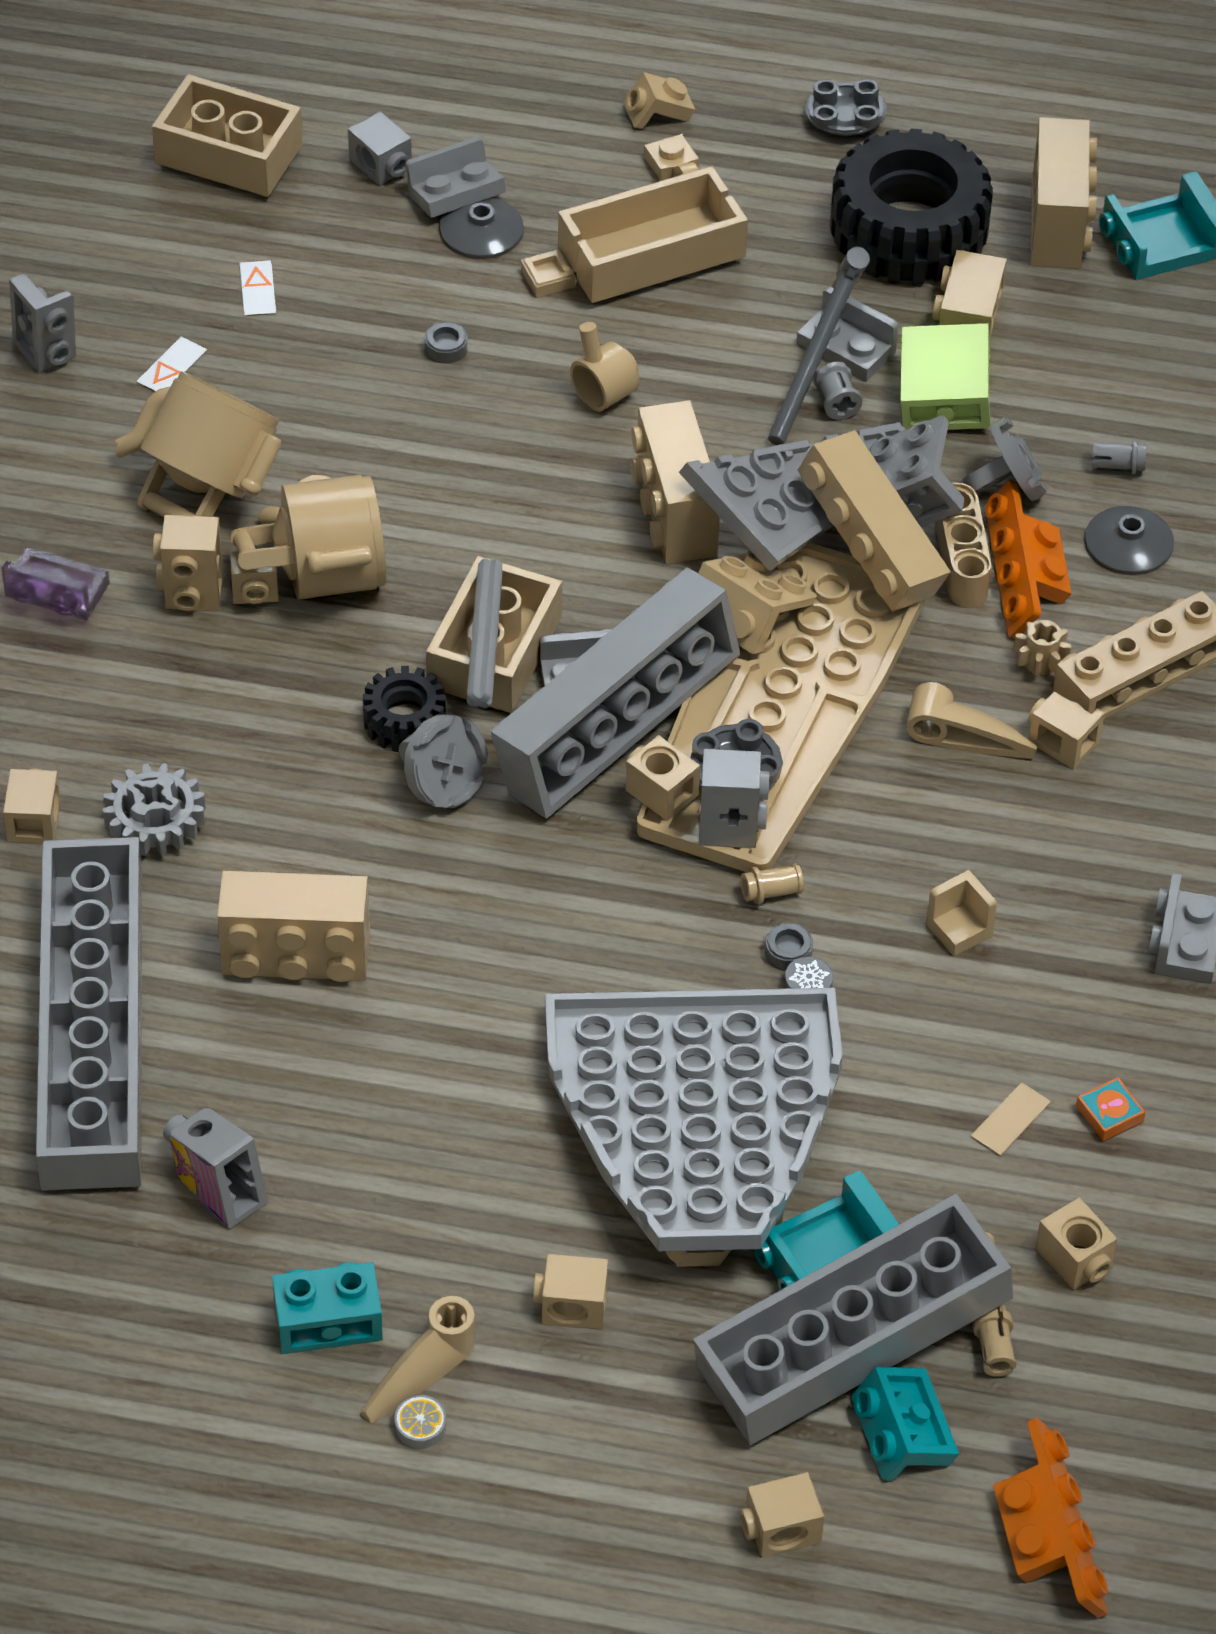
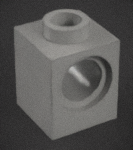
(379, 148)

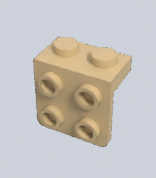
(756, 595)

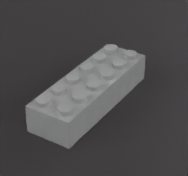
(616, 692)
(853, 1317)

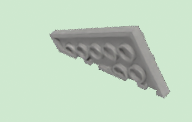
(766, 497)

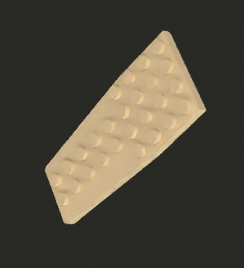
(806, 692)

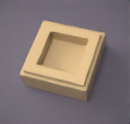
(548, 273)

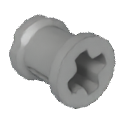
(838, 390)

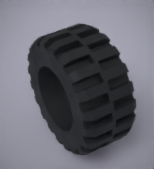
(917, 170)

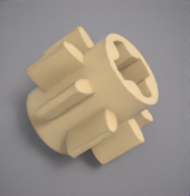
(1041, 647)

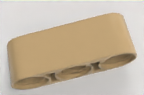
(965, 551)

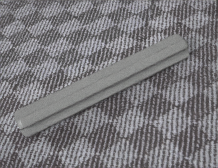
(484, 633)

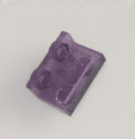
(55, 583)

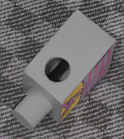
(217, 1164)

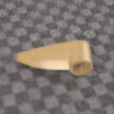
(948, 724)
(428, 1358)

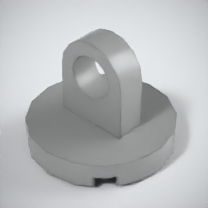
(1015, 461)
(444, 760)

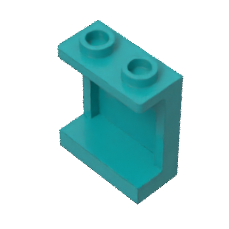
(1163, 231)
(825, 1232)

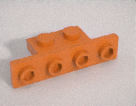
(1026, 559)
(1045, 1520)

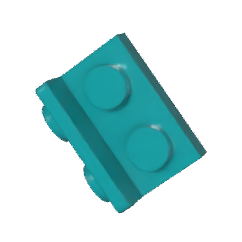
(903, 1420)

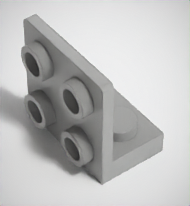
(913, 468)

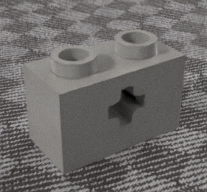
(731, 798)

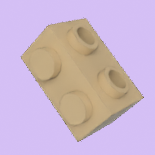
(189, 562)

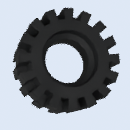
(395, 690)

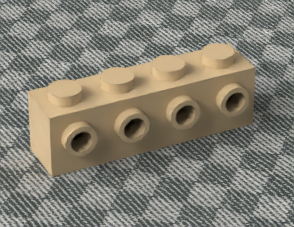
(873, 520)
(1141, 658)

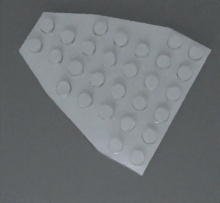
(697, 1102)

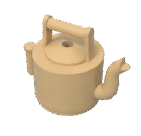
(203, 444)
(321, 536)

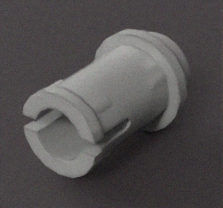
(1119, 456)

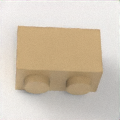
(971, 290)

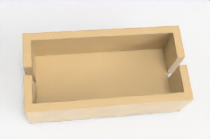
(652, 234)

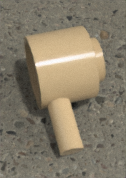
(604, 371)

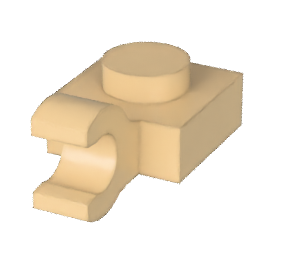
(671, 157)

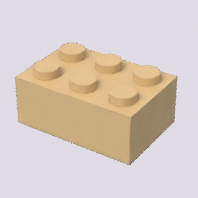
(227, 135)
(1062, 192)
(680, 517)
(527, 611)
(294, 925)

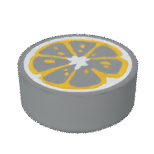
(420, 1421)

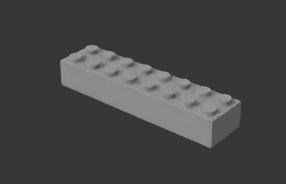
(90, 1015)

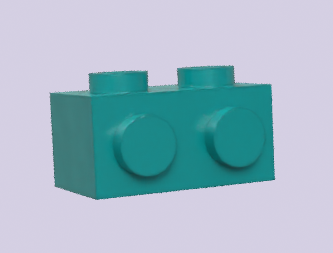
(327, 1307)

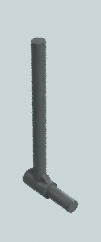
(846, 277)

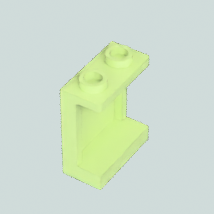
(946, 375)

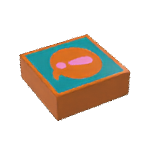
(1110, 1109)

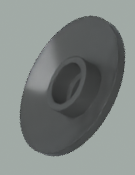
(482, 229)
(1129, 540)

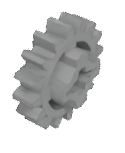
(154, 808)

